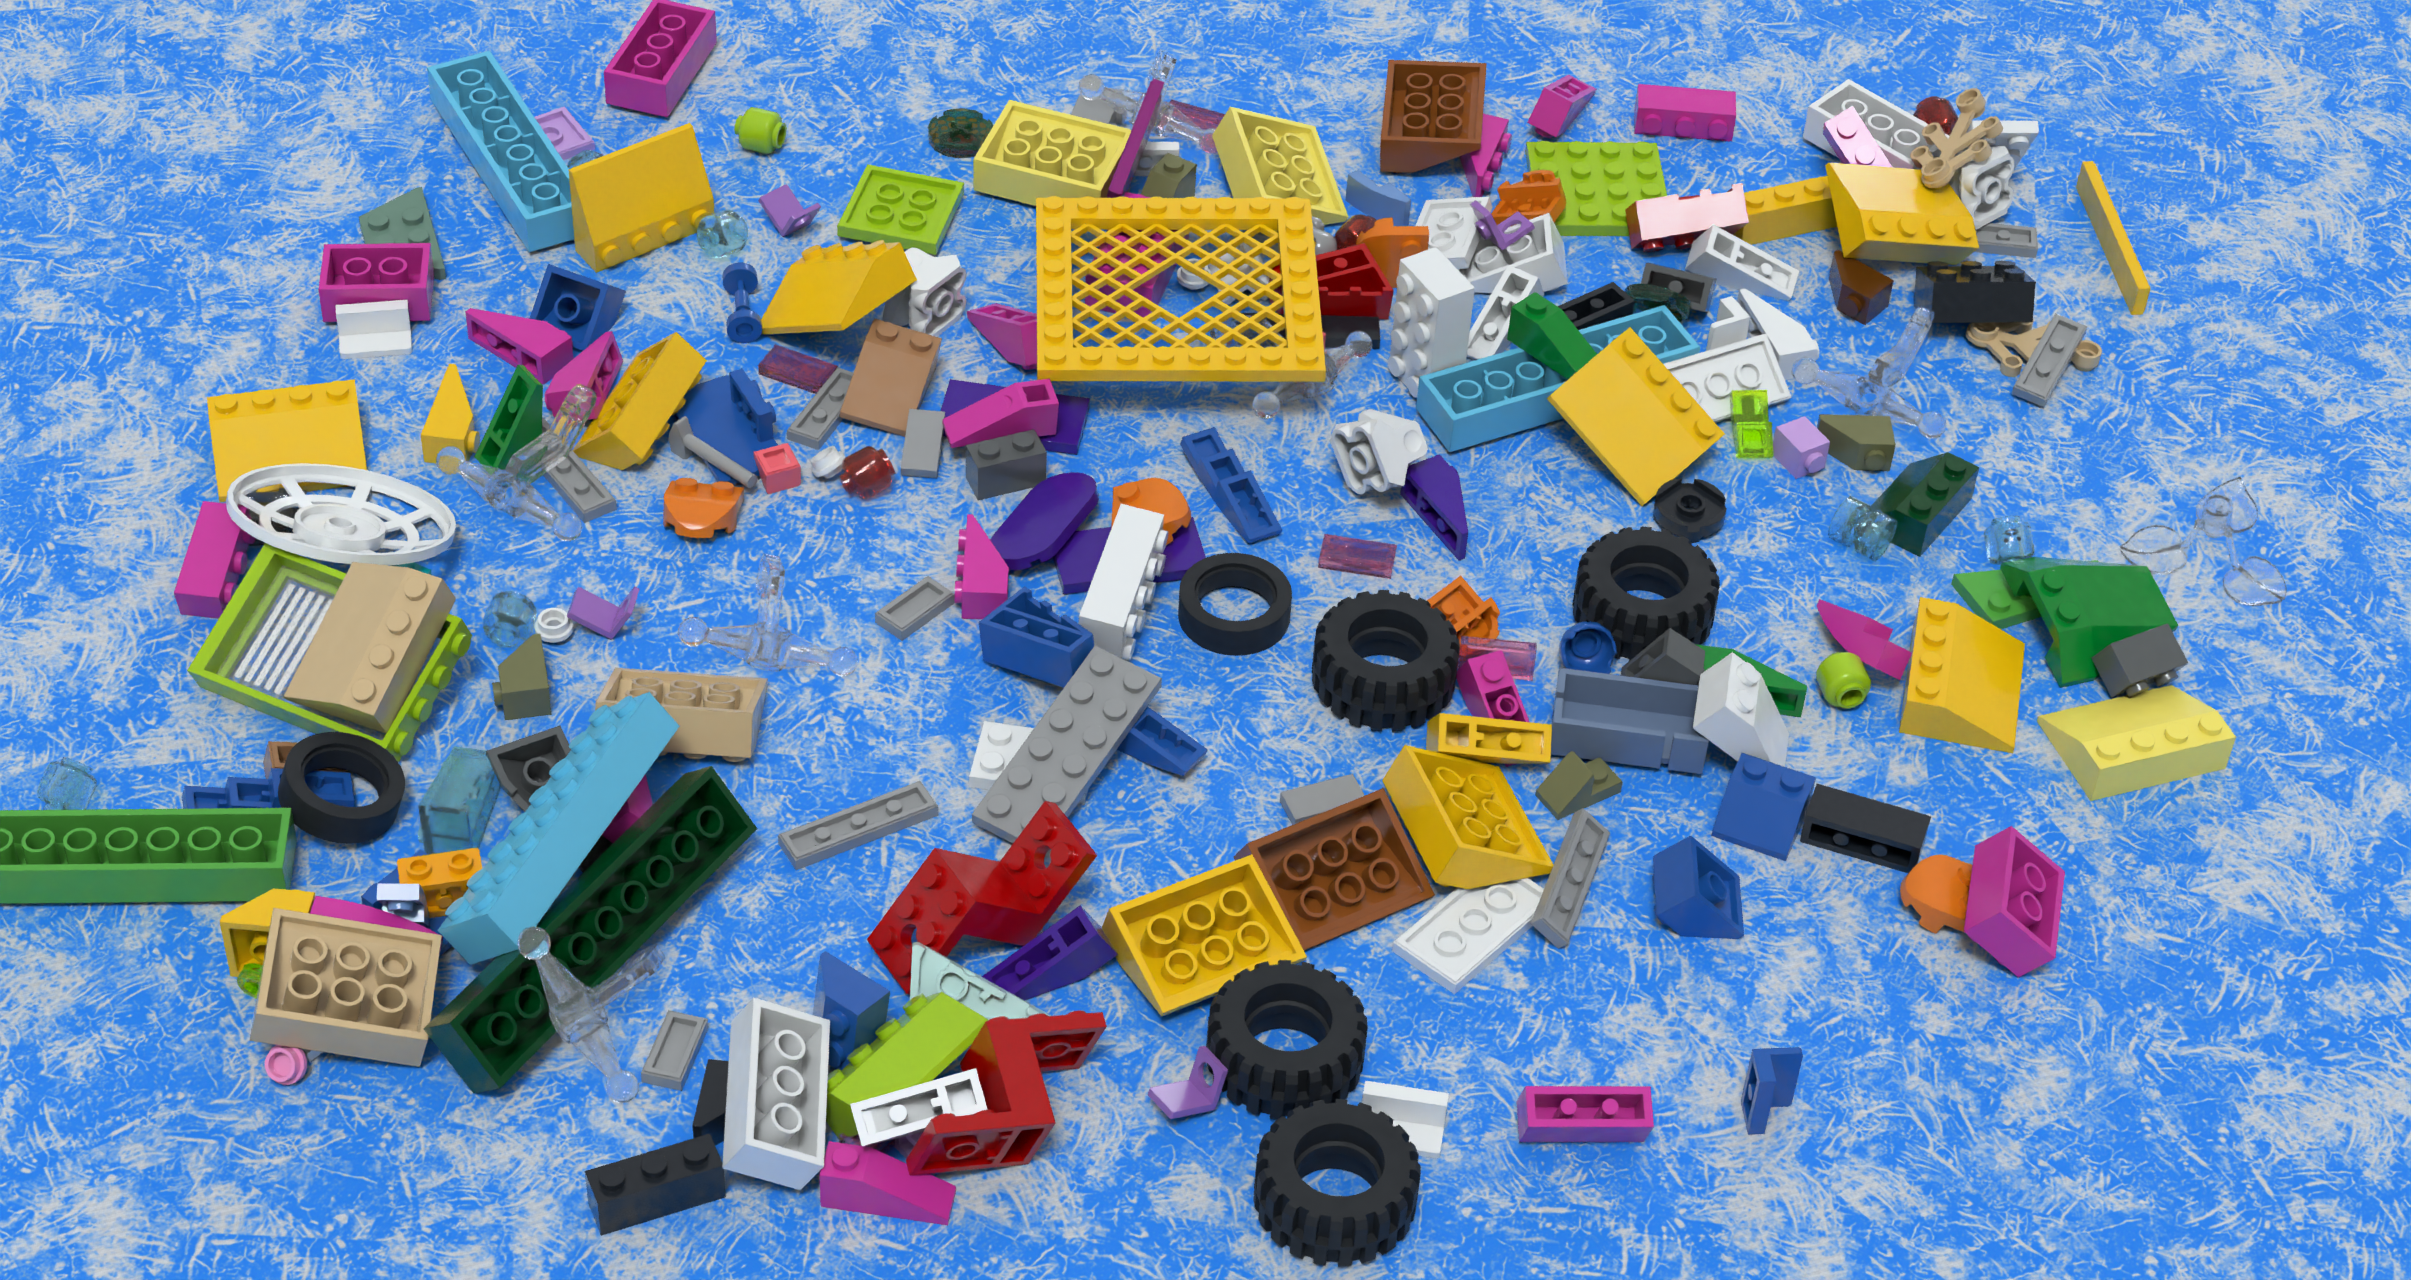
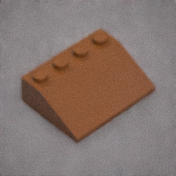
(1430, 113)
(1341, 869)

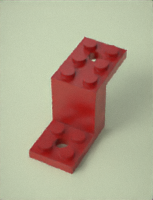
(982, 896)
(1019, 1113)

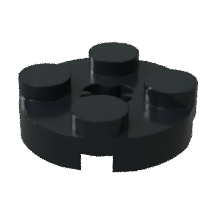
(1676, 496)

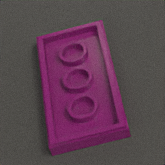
(1137, 140)

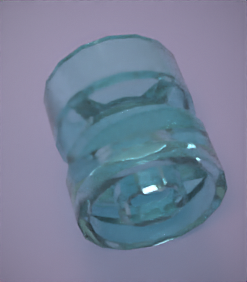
(1865, 529)

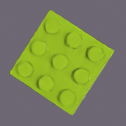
(901, 208)

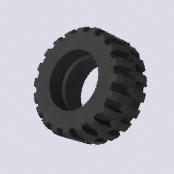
(1653, 564)
(1380, 693)
(1290, 999)
(1330, 1225)

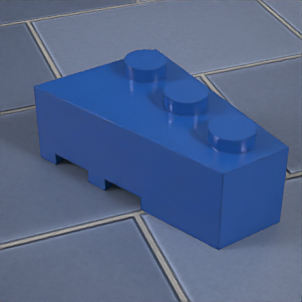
(1034, 639)

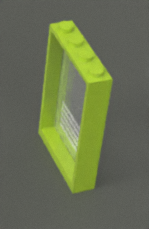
(268, 631)

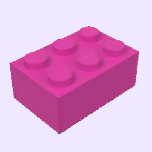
(375, 275)
(2014, 902)

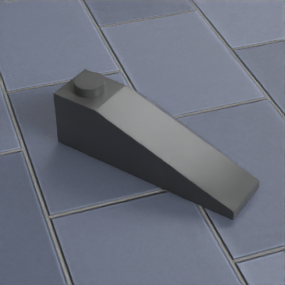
(525, 767)

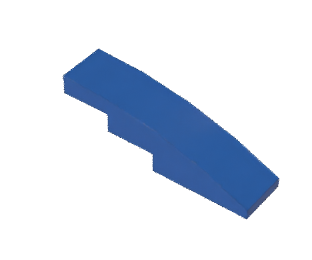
(1230, 486)
(1161, 744)
(263, 793)

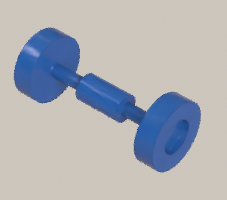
(743, 324)

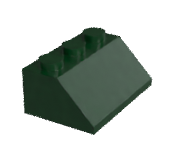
(1927, 499)

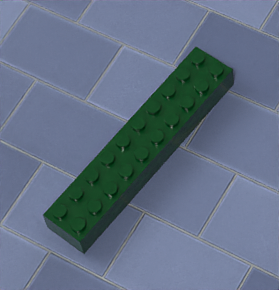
(594, 926)

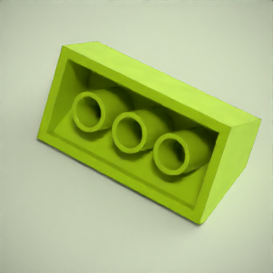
(902, 1056)

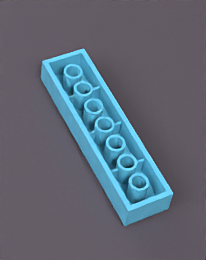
(505, 147)
(1512, 387)
(558, 828)

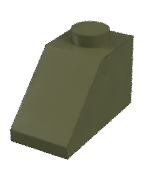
(1171, 178)
(1859, 440)
(523, 682)

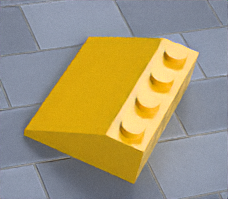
(639, 198)
(1898, 218)
(837, 287)
(1635, 416)
(285, 427)
(1961, 678)
(1464, 820)
(1200, 934)

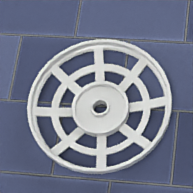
(339, 526)

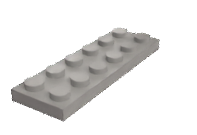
(1069, 743)

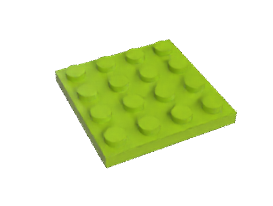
(1599, 182)

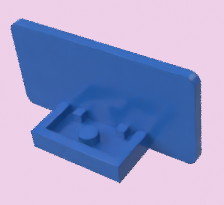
(731, 419)

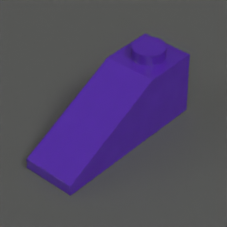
(1436, 496)
(1055, 958)

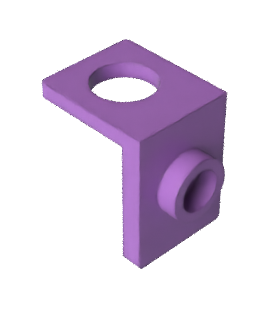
(786, 210)
(1495, 233)
(600, 614)
(1192, 1095)

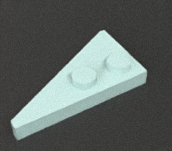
(936, 974)

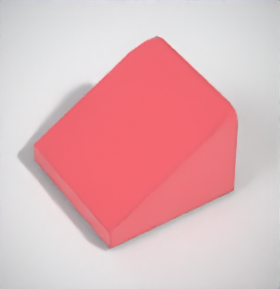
(778, 468)

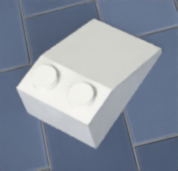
(1537, 253)
(1739, 712)

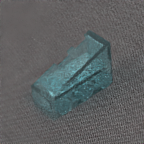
(458, 802)

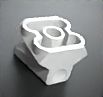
(1985, 186)
(933, 299)
(1377, 450)

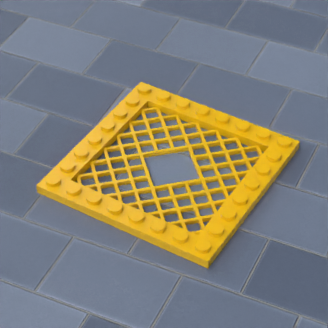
(1065, 359)

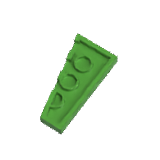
(1993, 600)

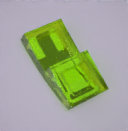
(1751, 424)

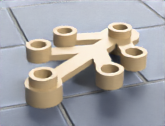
(1939, 170)
(1995, 335)

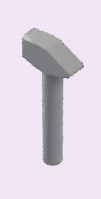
(684, 444)

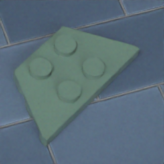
(403, 221)

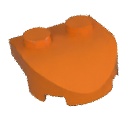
(1532, 197)
(1393, 243)
(1155, 496)
(701, 508)
(1467, 610)
(1938, 892)

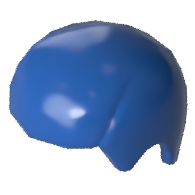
(1588, 648)

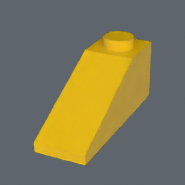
(450, 420)
(1489, 739)

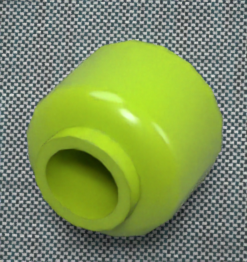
(760, 130)
(1843, 680)

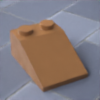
(890, 376)

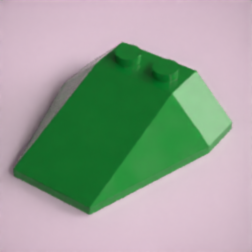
(2087, 608)

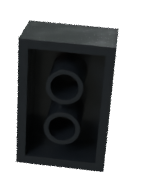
(1975, 292)

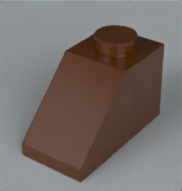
(1858, 288)

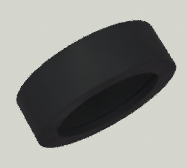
(1230, 636)
(348, 753)

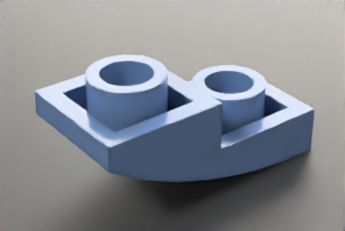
(1377, 201)
(405, 901)

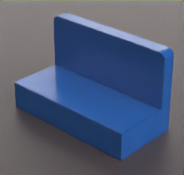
(1769, 1084)

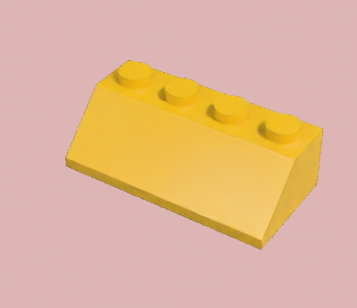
(1788, 211)
(642, 404)

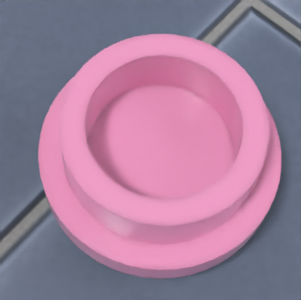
(286, 1064)

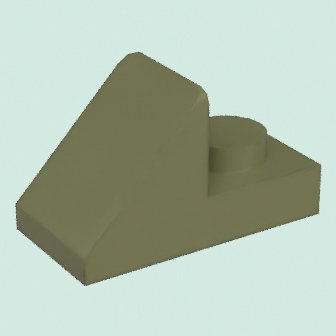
(1577, 785)

